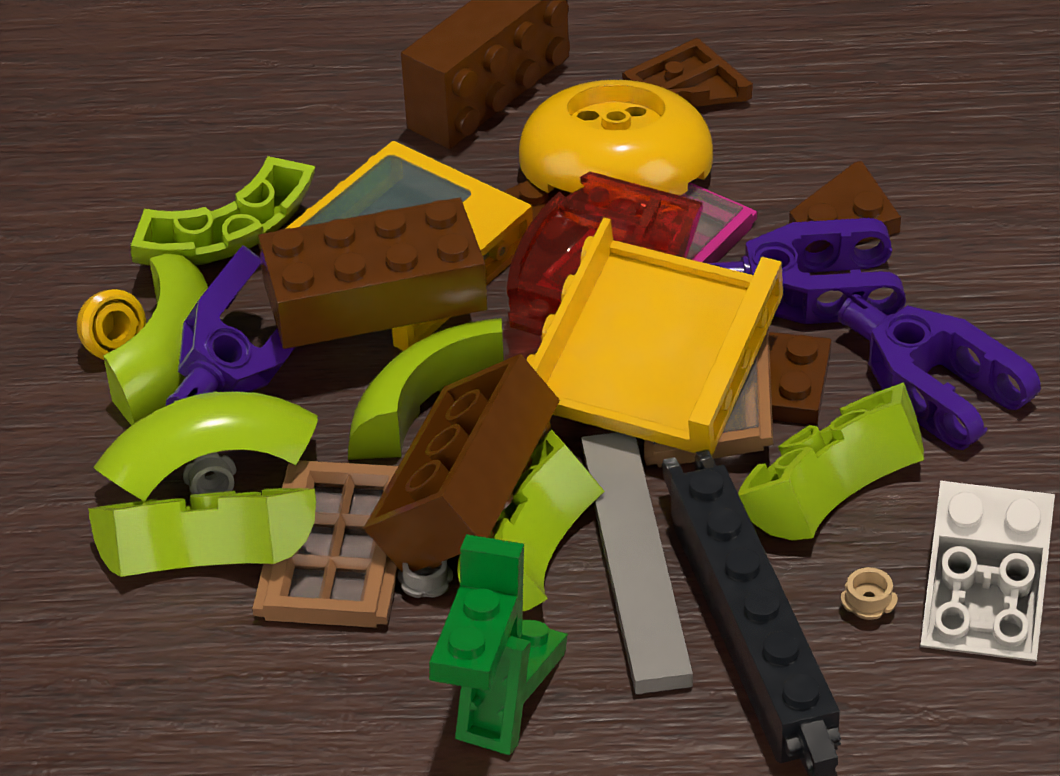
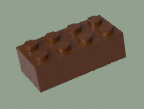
(480, 64)
(373, 272)
(463, 464)

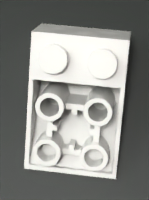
(988, 571)

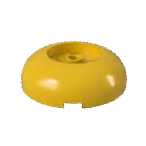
(618, 132)

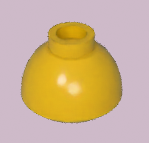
(109, 321)

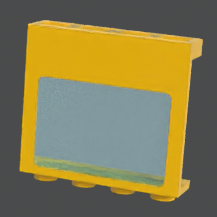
(407, 178)

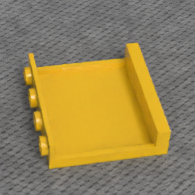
(655, 341)

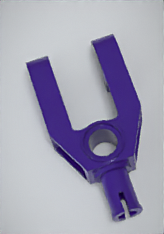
(802, 290)
(915, 341)
(219, 355)

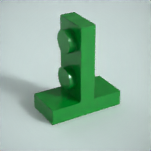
(482, 613)
(494, 716)

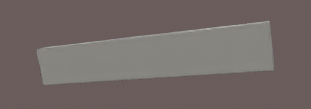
(637, 565)

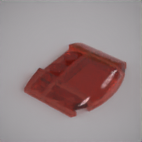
(557, 234)

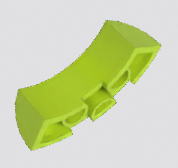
(218, 234)
(146, 366)
(412, 377)
(204, 426)
(833, 463)
(543, 509)
(211, 531)

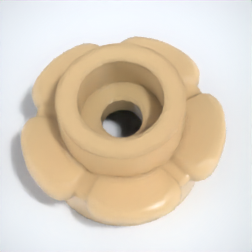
(869, 593)

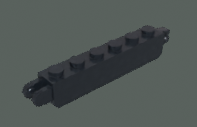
(754, 616)

